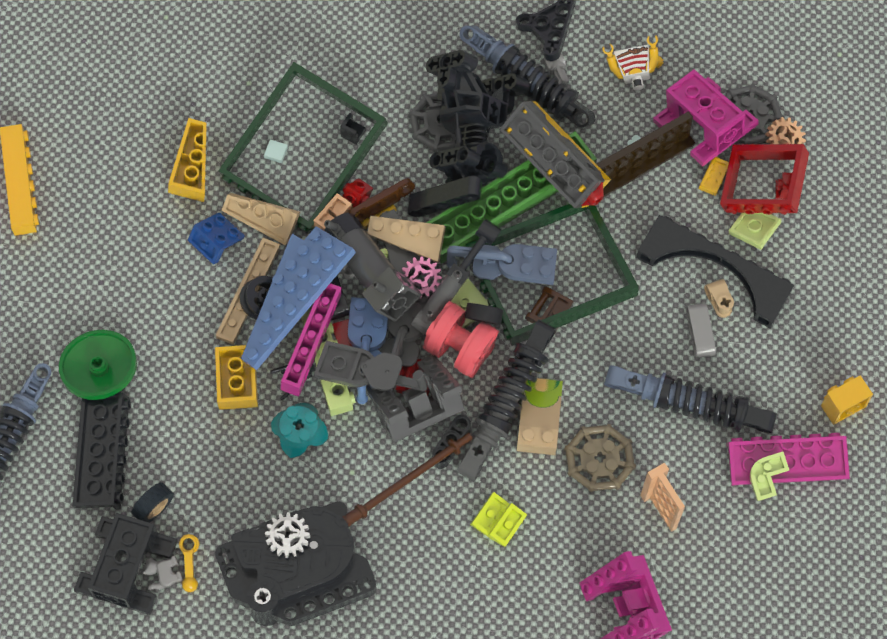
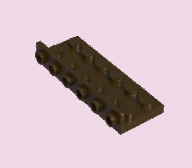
(647, 153)

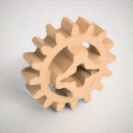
(786, 132)

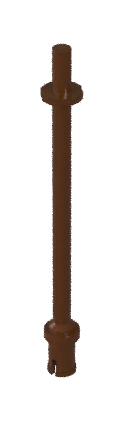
(361, 511)

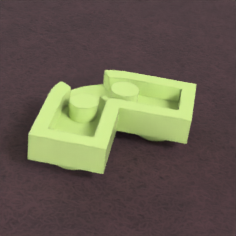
(761, 475)

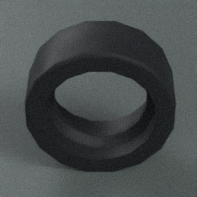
(484, 313)

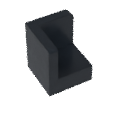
(351, 130)

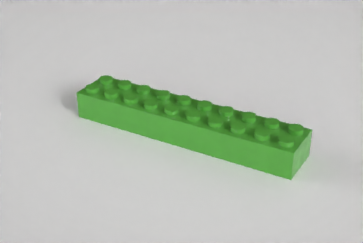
(499, 202)

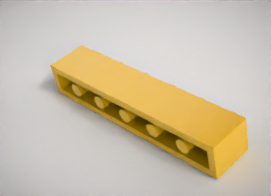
(18, 179)

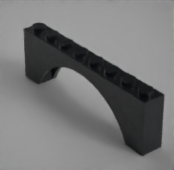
(673, 240)

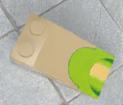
(540, 417)

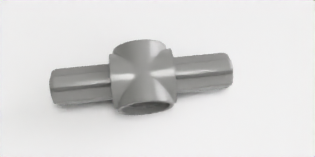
(557, 68)

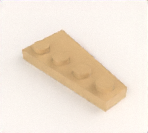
(265, 217)
(411, 236)

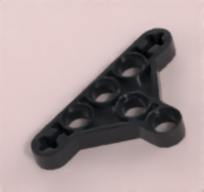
(549, 30)

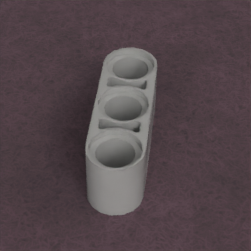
(700, 330)

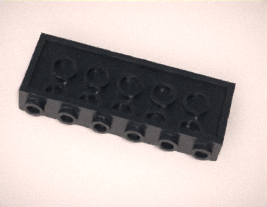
(101, 452)

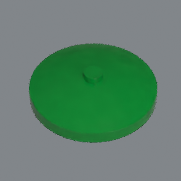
(97, 364)

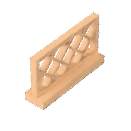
(663, 496)

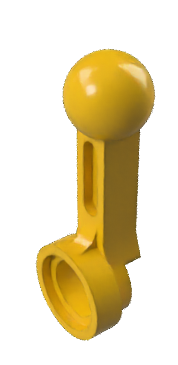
(190, 583)

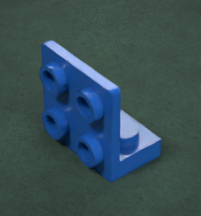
(214, 236)

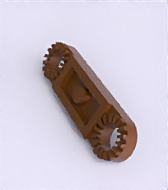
(383, 200)

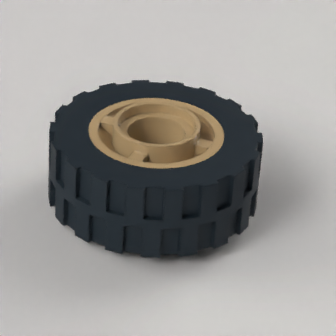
(152, 502)

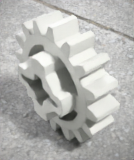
(295, 534)

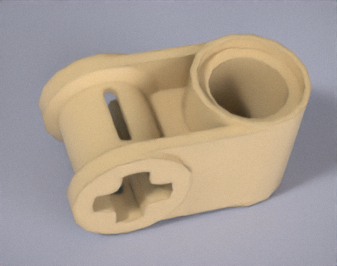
(719, 295)

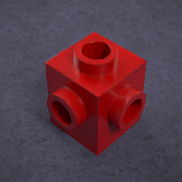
(357, 192)

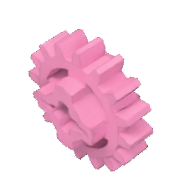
(428, 273)

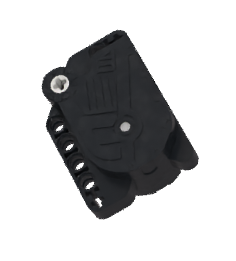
(278, 584)

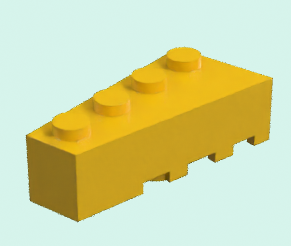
(189, 167)

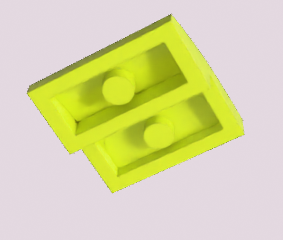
(498, 519)

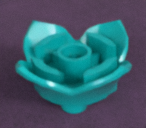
(295, 441)

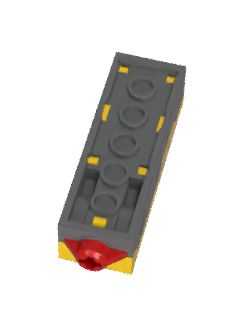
(555, 155)

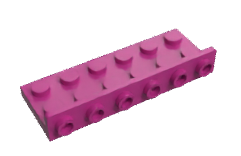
(807, 458)

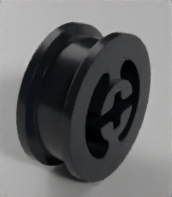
(251, 299)

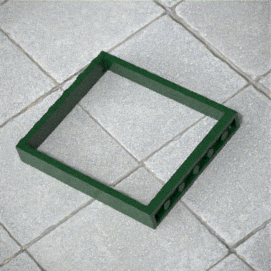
(297, 70)
(577, 312)

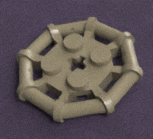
(605, 448)

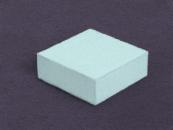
(276, 151)

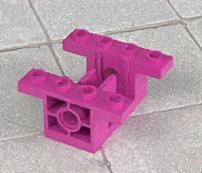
(713, 111)
(639, 597)

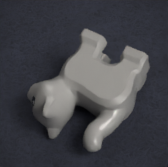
(165, 572)

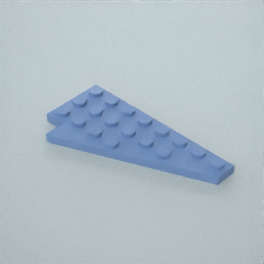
(299, 280)

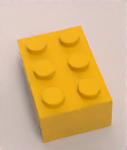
(234, 379)

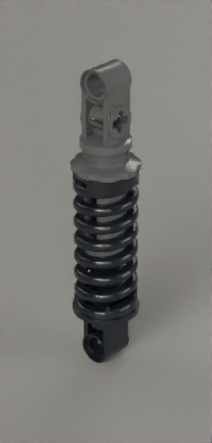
(494, 420)

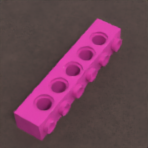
(310, 340)

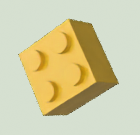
(846, 399)

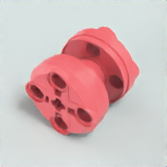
(448, 332)

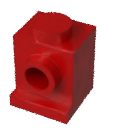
(782, 186)

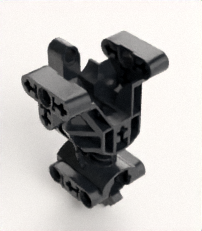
(468, 112)

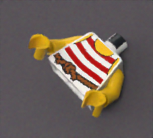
(634, 63)

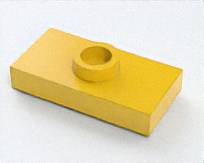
(714, 176)

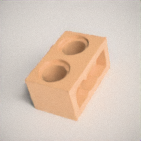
(335, 207)

